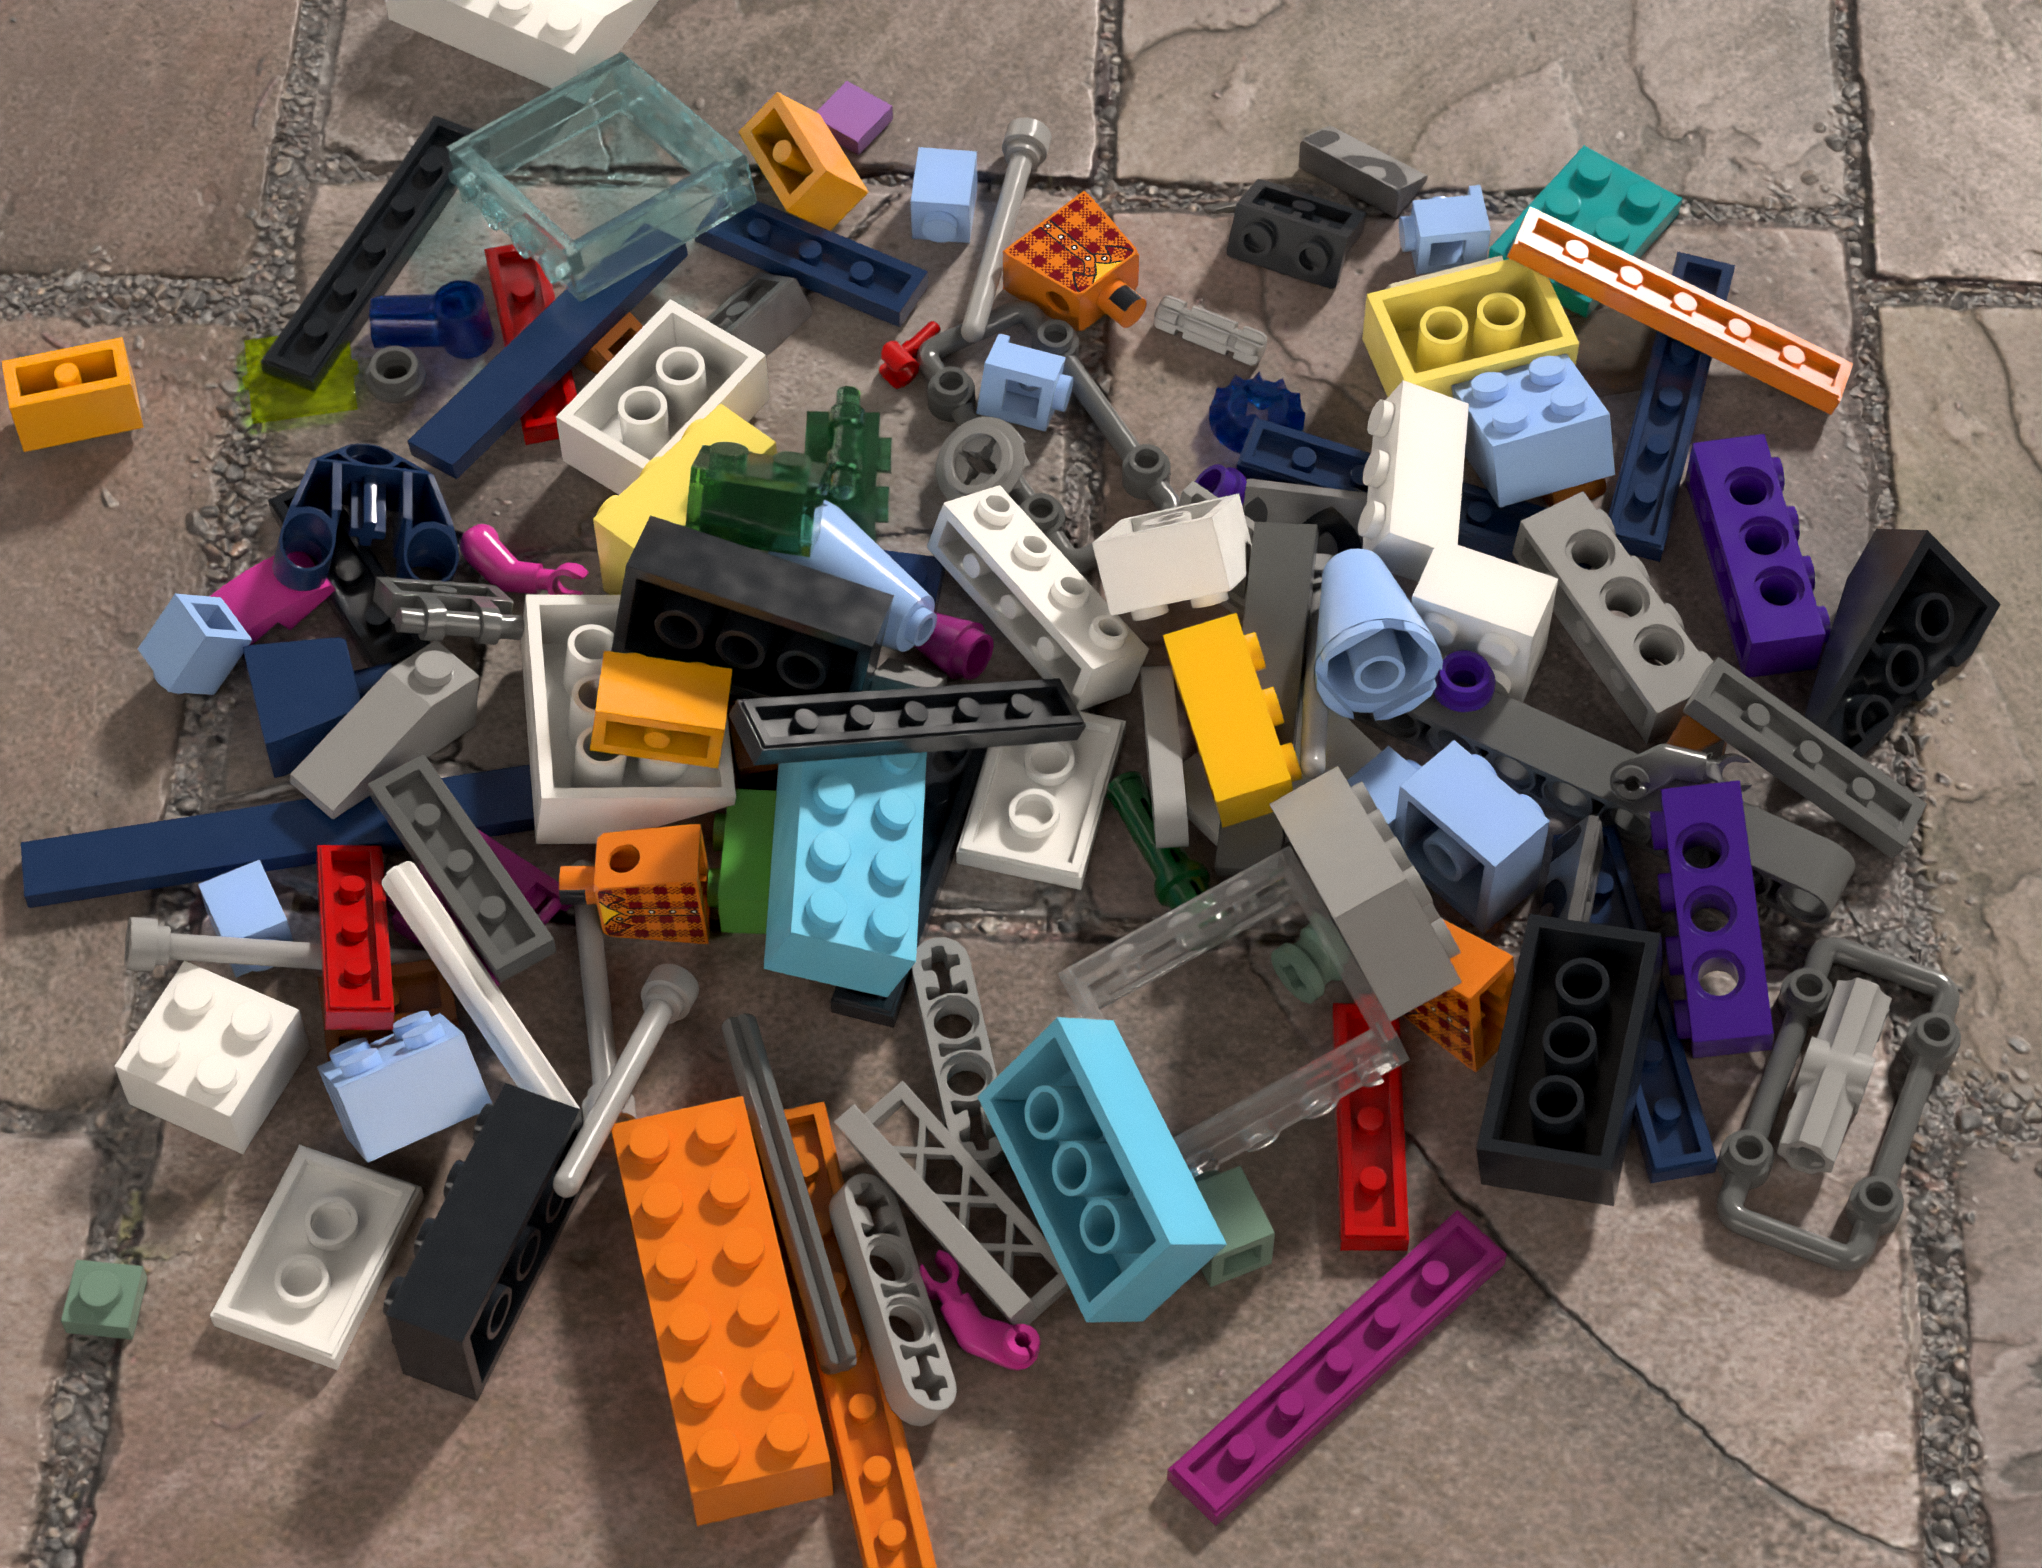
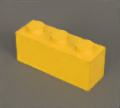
(1232, 717)

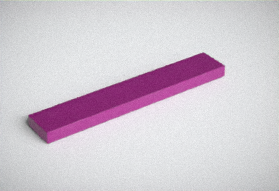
(1335, 1368)

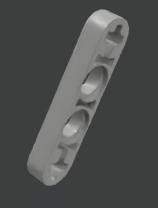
(1164, 757)
(956, 1055)
(900, 1298)

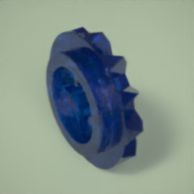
(1230, 405)

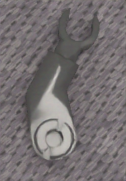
(1663, 764)

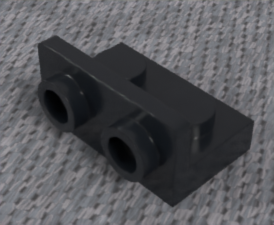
(1294, 233)

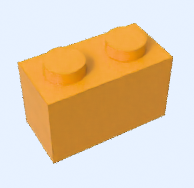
(803, 162)
(72, 394)
(661, 709)

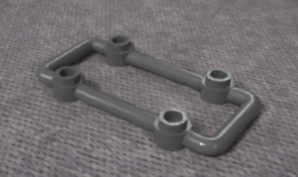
(953, 400)
(1874, 1200)

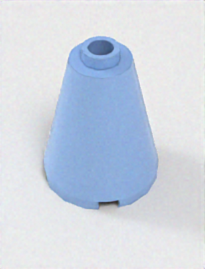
(852, 555)
(1371, 641)

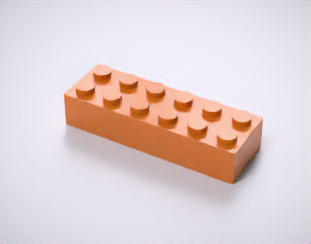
(721, 1311)

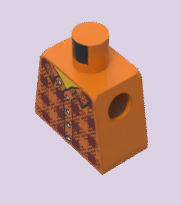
(1076, 267)
(646, 884)
(1473, 1013)

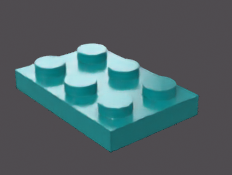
(1604, 203)

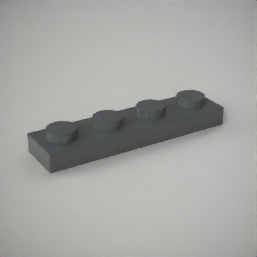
(1805, 757)
(462, 868)

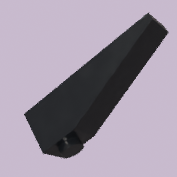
(1896, 630)

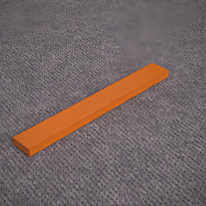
(863, 1427)

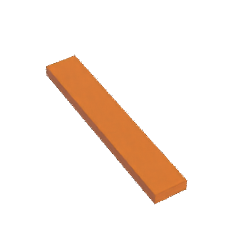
(1680, 310)

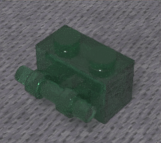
(856, 454)
(758, 498)

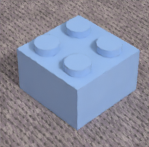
(1535, 430)
(1471, 835)
(403, 1084)

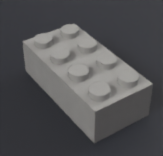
(1370, 891)

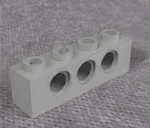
(1614, 645)

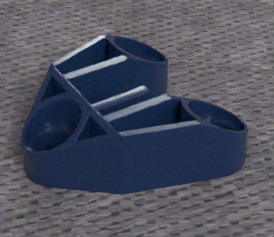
(370, 483)

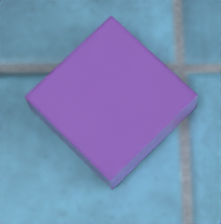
(855, 116)

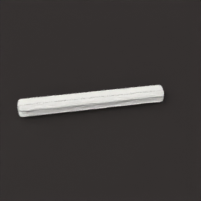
(473, 984)

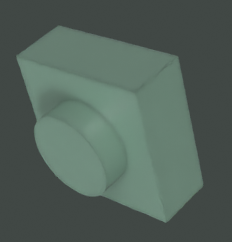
(104, 1299)

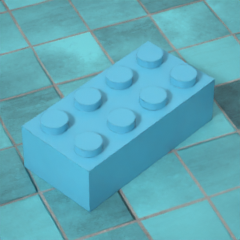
(847, 871)
(1100, 1170)

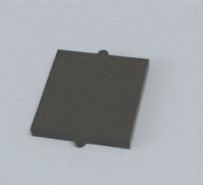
(1612, 351)

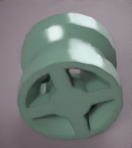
(1304, 966)

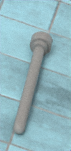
(1024, 149)
(1314, 710)
(154, 945)
(665, 999)
(597, 1005)

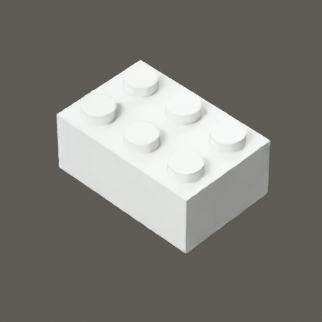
(654, 390)

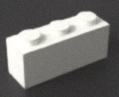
(1413, 477)

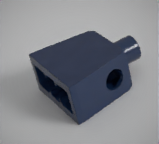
(304, 694)

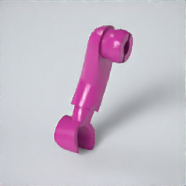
(499, 567)
(979, 1335)

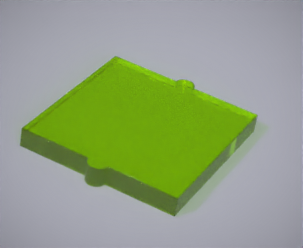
(282, 400)

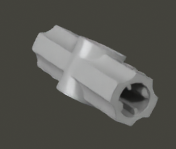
(1834, 1076)

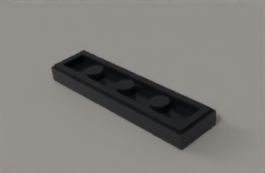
(354, 577)

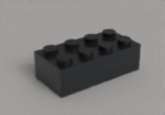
(748, 612)
(1570, 1059)
(485, 1244)

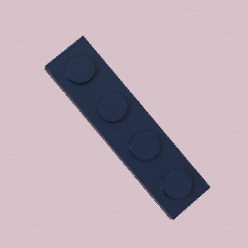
(820, 261)

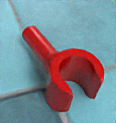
(899, 363)

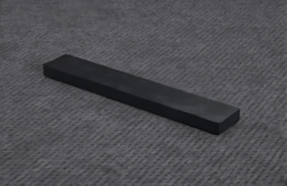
(368, 259)
(905, 721)
(947, 799)

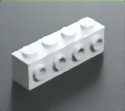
(1036, 597)

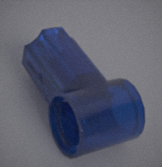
(449, 318)

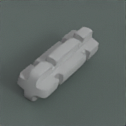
(1210, 330)

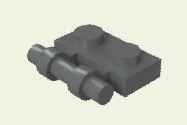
(448, 609)

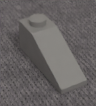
(404, 715)

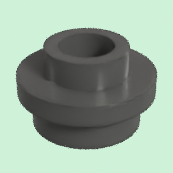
(394, 363)

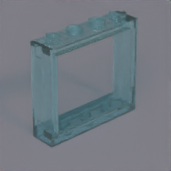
(603, 256)

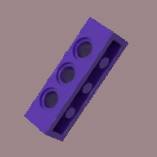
(1741, 514)
(1716, 819)

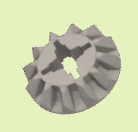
(981, 439)

